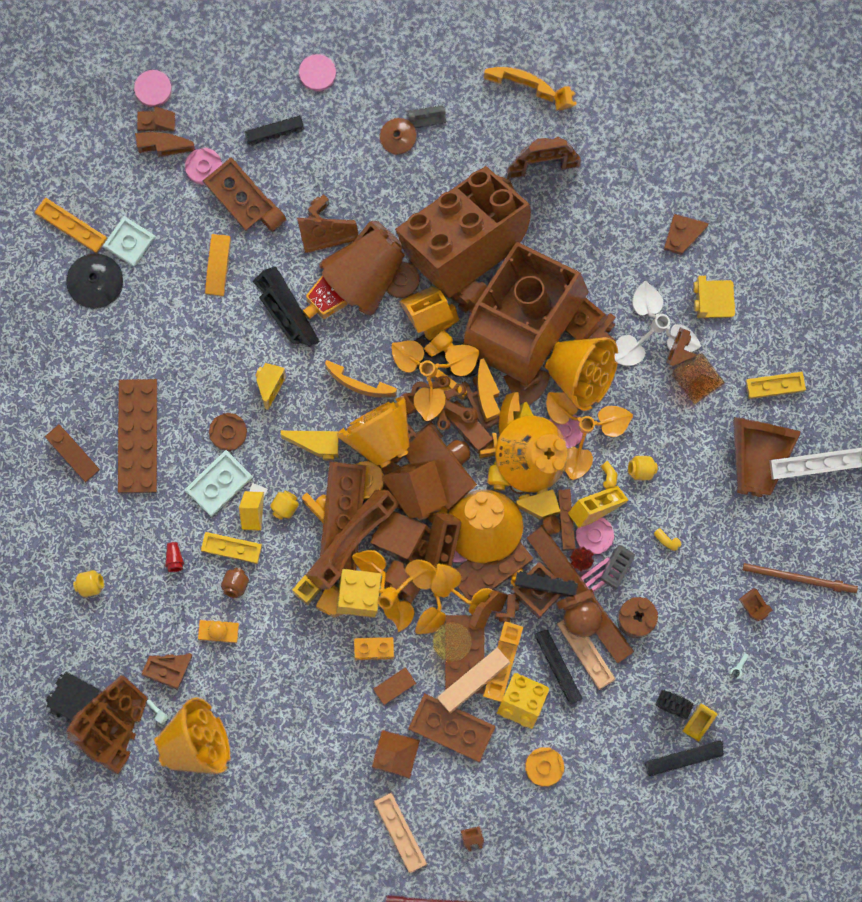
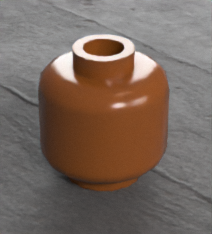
(460, 450)
(234, 582)

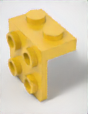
(714, 298)
(523, 700)

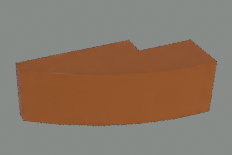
(164, 143)
(471, 432)

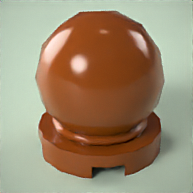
(581, 614)

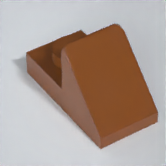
(156, 120)
(607, 327)
(677, 352)

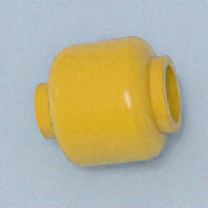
(642, 467)
(496, 479)
(284, 505)
(89, 583)

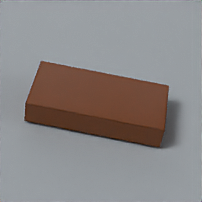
(394, 686)

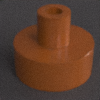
(551, 524)

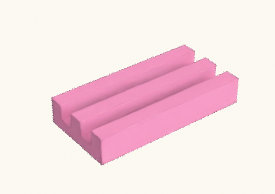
(597, 576)

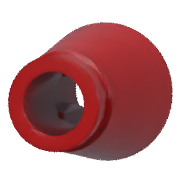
(174, 559)

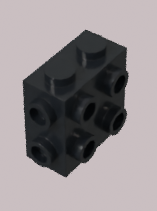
(70, 696)

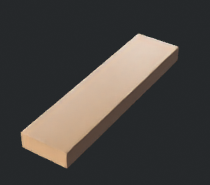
(588, 657)
(473, 680)
(400, 833)

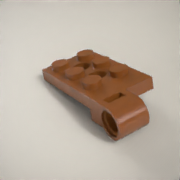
(256, 206)

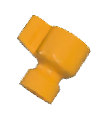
(440, 343)

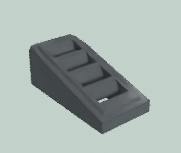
(624, 557)

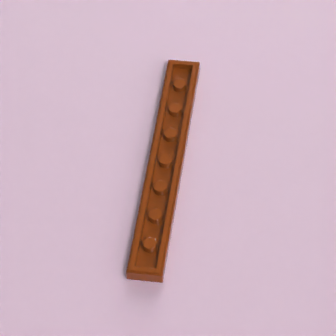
(561, 568)

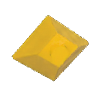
(269, 382)

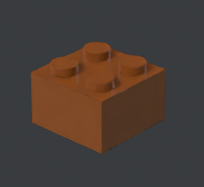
(536, 601)

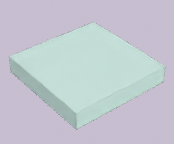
(129, 241)

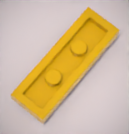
(775, 385)
(231, 547)

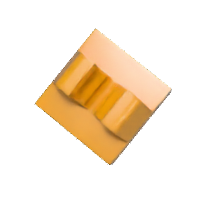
(563, 98)

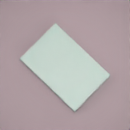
(218, 483)

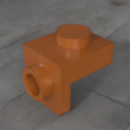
(318, 206)
(755, 605)
(512, 606)

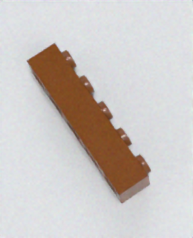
(566, 521)

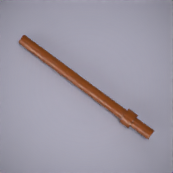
(836, 585)

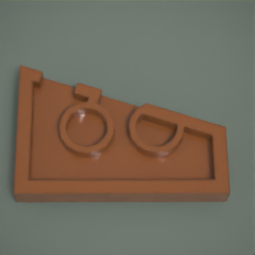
(325, 233)

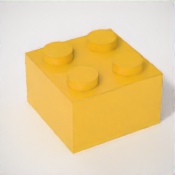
(358, 593)

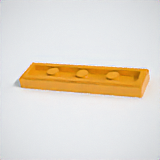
(71, 225)

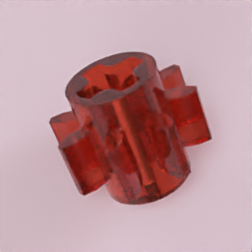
(582, 559)

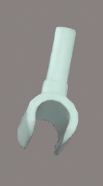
(739, 666)
(161, 717)

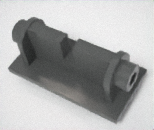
(427, 116)

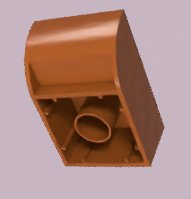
(465, 231)
(524, 312)

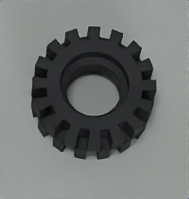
(674, 704)

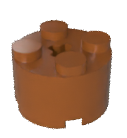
(469, 296)
(395, 577)
(641, 607)

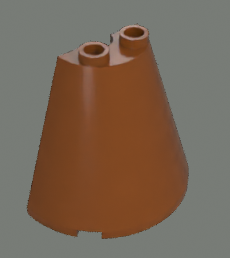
(364, 269)
(754, 447)

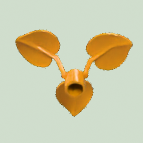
(432, 401)
(613, 422)
(442, 585)
(398, 611)

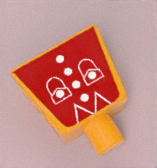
(323, 300)

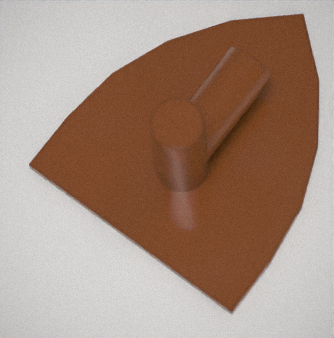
(533, 391)

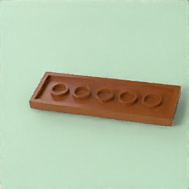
(137, 436)
(342, 502)

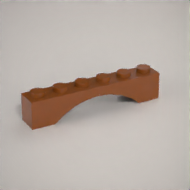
(331, 563)

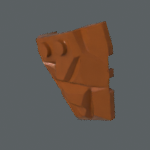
(544, 150)
(107, 724)

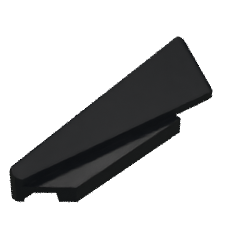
(284, 307)

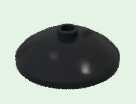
(95, 292)

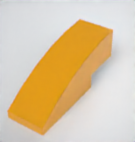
(218, 264)
(487, 392)

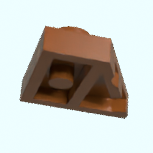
(683, 233)
(167, 669)

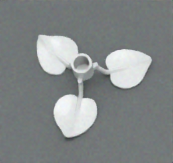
(650, 302)

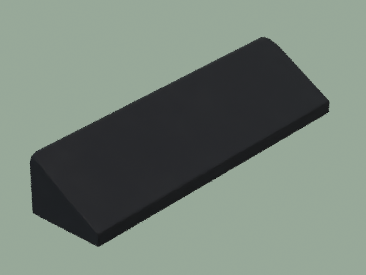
(558, 666)
(684, 758)

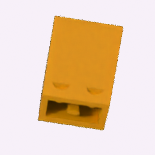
(426, 308)

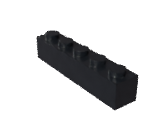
(274, 130)
(546, 584)

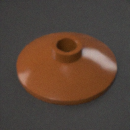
(399, 144)

